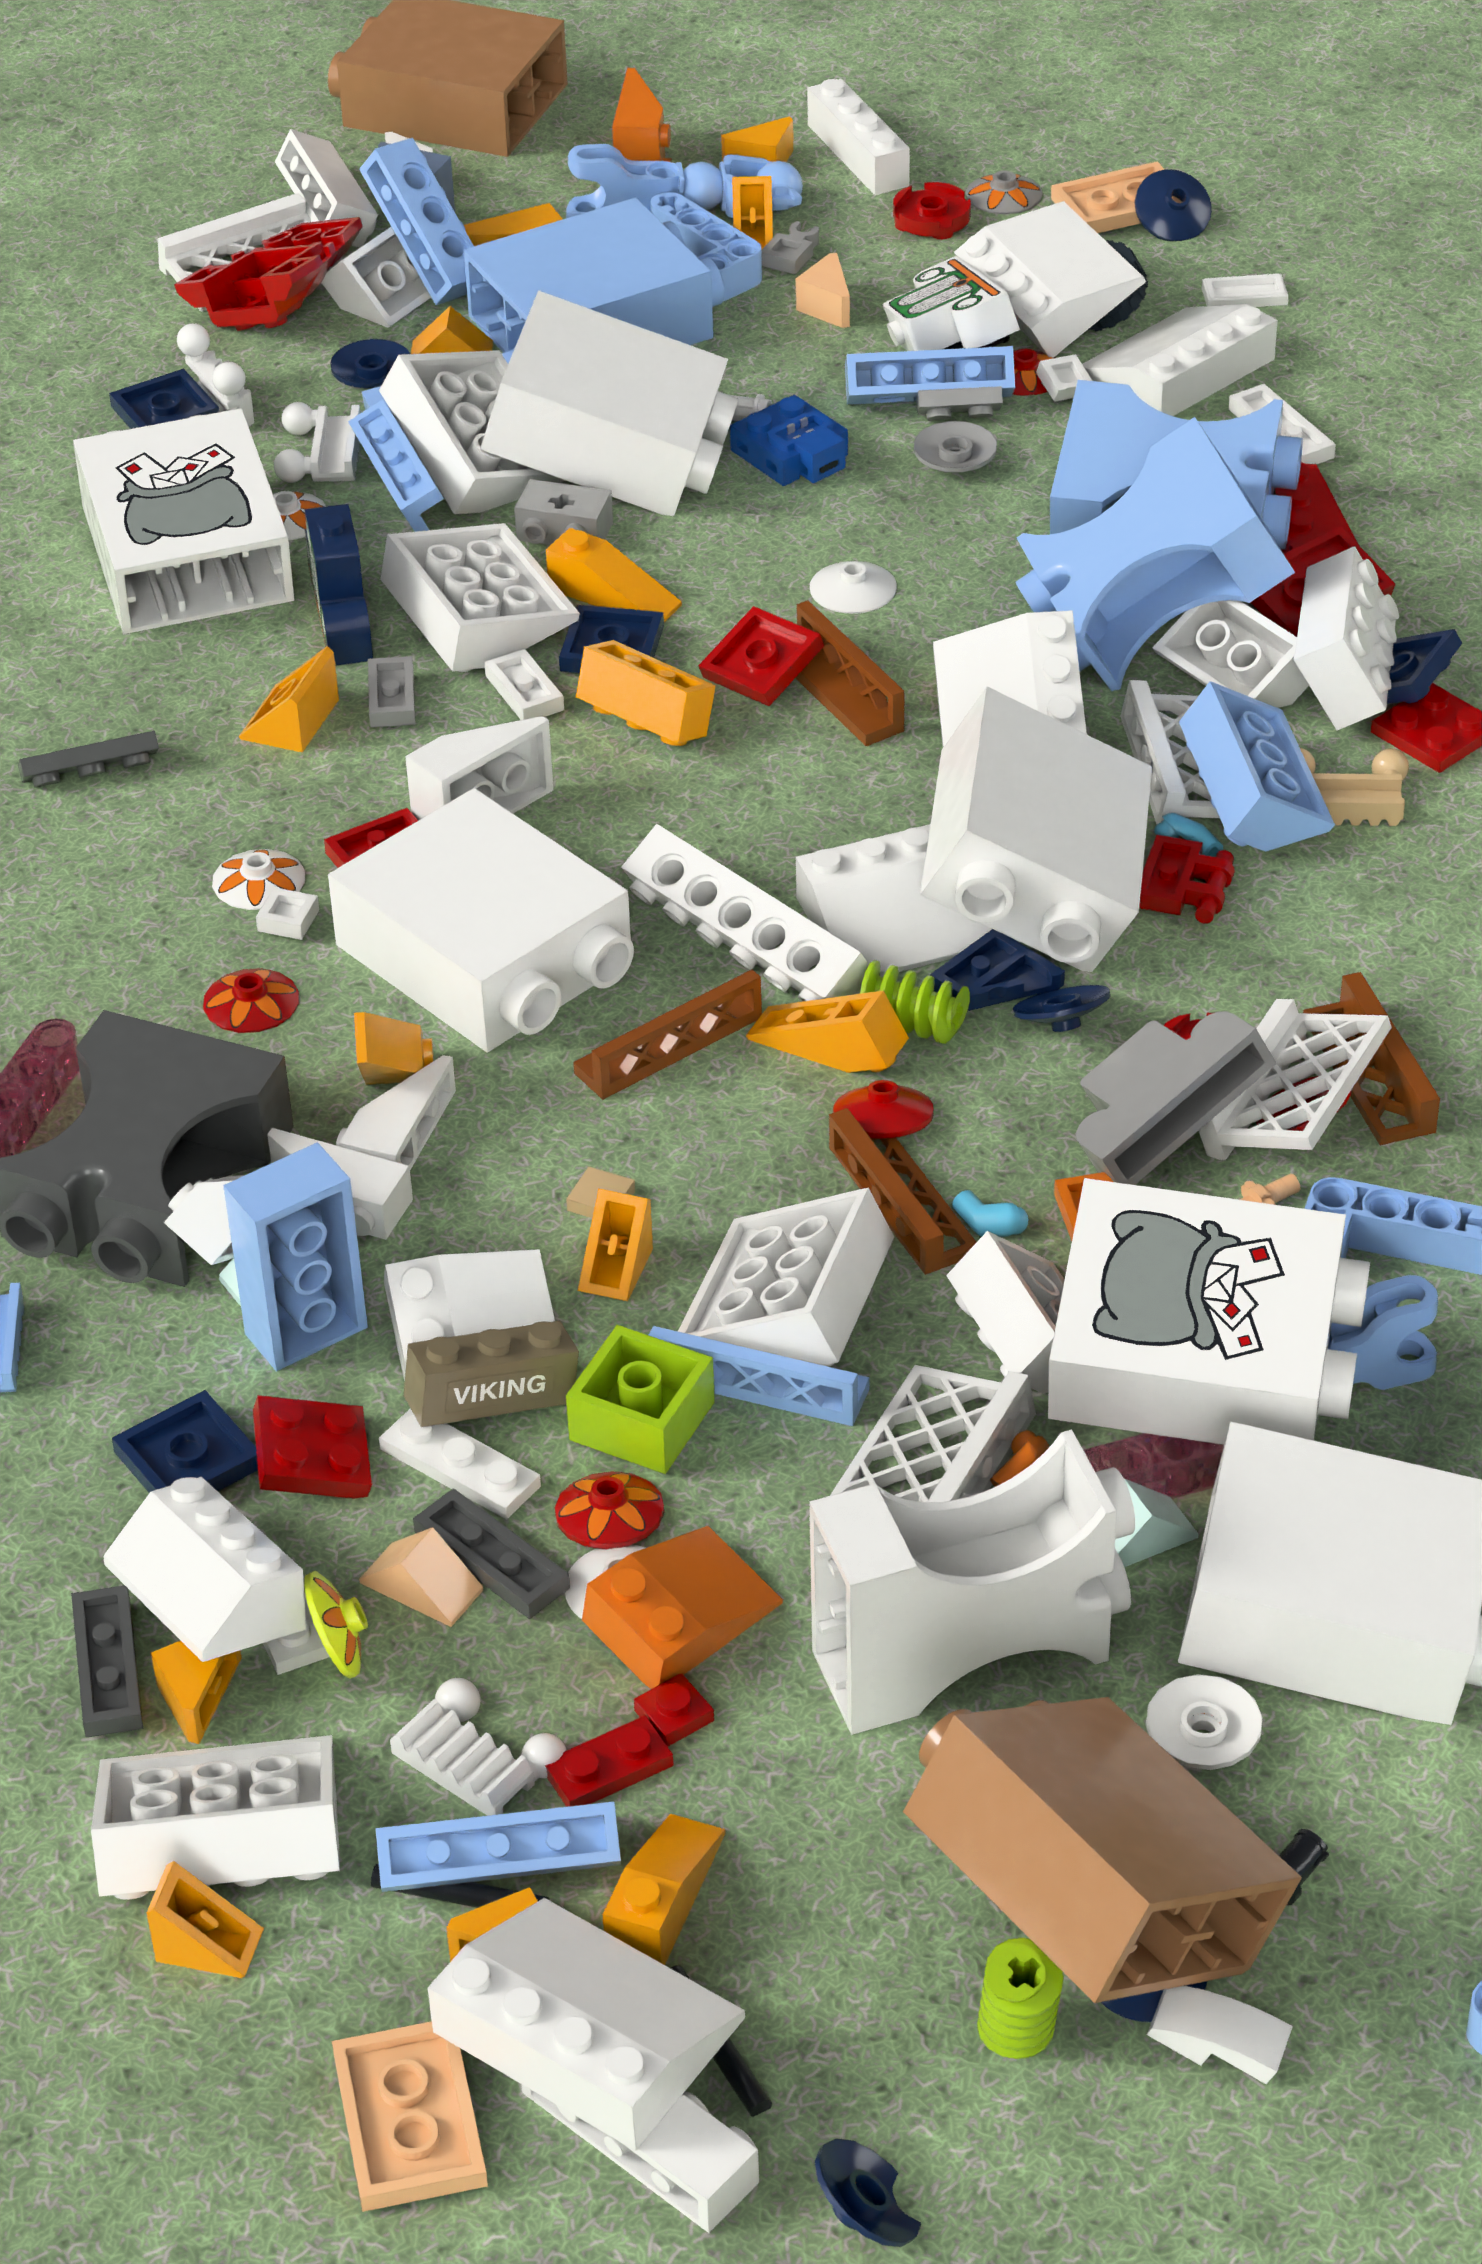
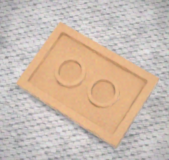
(1107, 198)
(408, 2116)

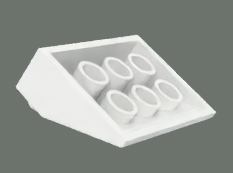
(1054, 273)
(1189, 355)
(445, 411)
(474, 592)
(1021, 657)
(874, 902)
(793, 1278)
(217, 1814)
(581, 2019)

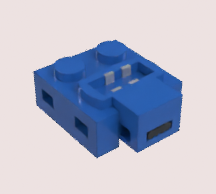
(791, 441)

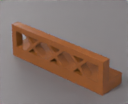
(850, 682)
(672, 1036)
(1393, 1067)
(898, 1202)

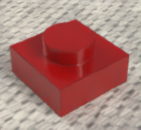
(674, 1709)

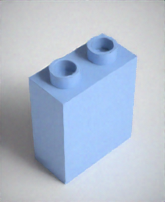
(603, 260)

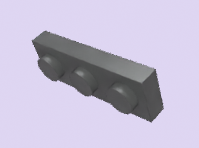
(88, 759)
(495, 1554)
(106, 1661)

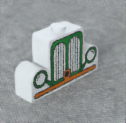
(950, 306)

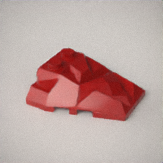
(270, 280)

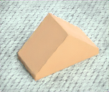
(824, 292)
(425, 1577)

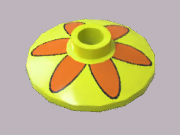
(336, 1622)

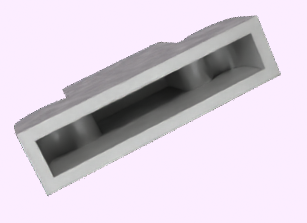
(1165, 1090)

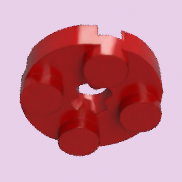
(932, 211)

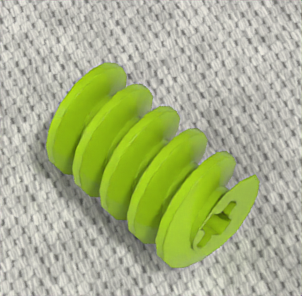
(920, 1006)
(1019, 1999)

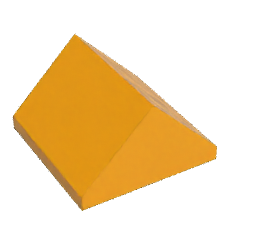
(296, 705)

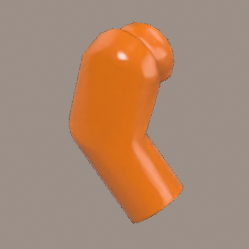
(1026, 1450)

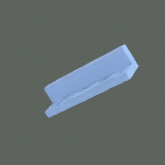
(396, 463)
(777, 1379)
(498, 1846)

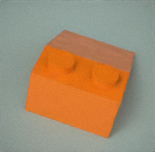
(639, 122)
(675, 1604)

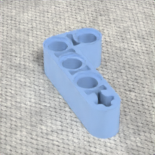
(708, 236)
(1403, 1223)

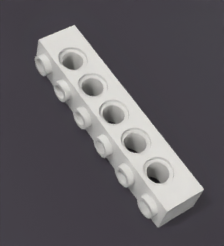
(666, 859)

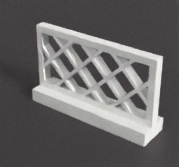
(228, 235)
(1149, 742)
(1285, 1037)
(966, 1464)

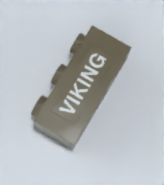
(489, 1373)

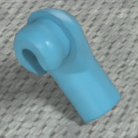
(1177, 825)
(997, 1218)

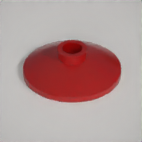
(887, 1109)

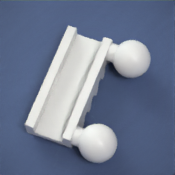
(220, 380)
(333, 447)
(463, 1760)

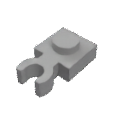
(790, 251)

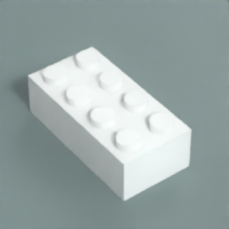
(1346, 637)

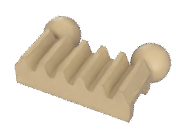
(1365, 795)

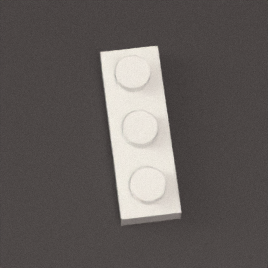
(1316, 445)
(461, 1464)

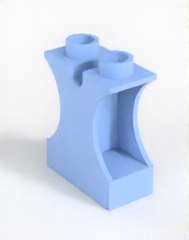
(1112, 437)
(1161, 549)

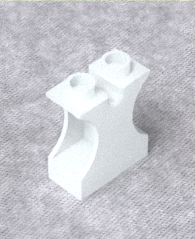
(939, 1588)

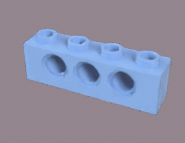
(420, 217)
(900, 375)

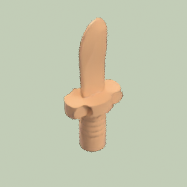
(1271, 1192)

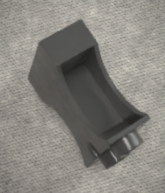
(155, 1117)

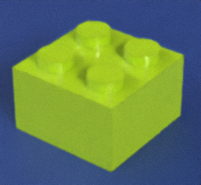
(640, 1399)

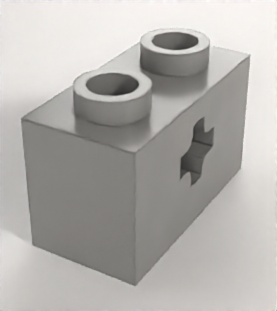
(552, 508)

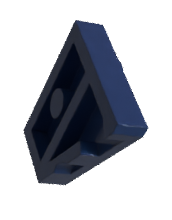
(998, 971)

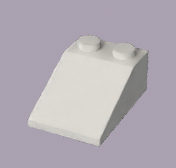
(501, 761)
(465, 1295)

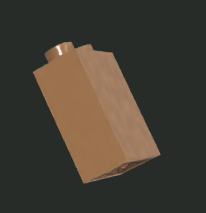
(451, 74)
(1099, 1845)

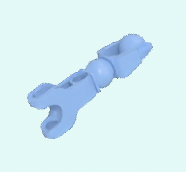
(699, 182)
(1390, 1333)

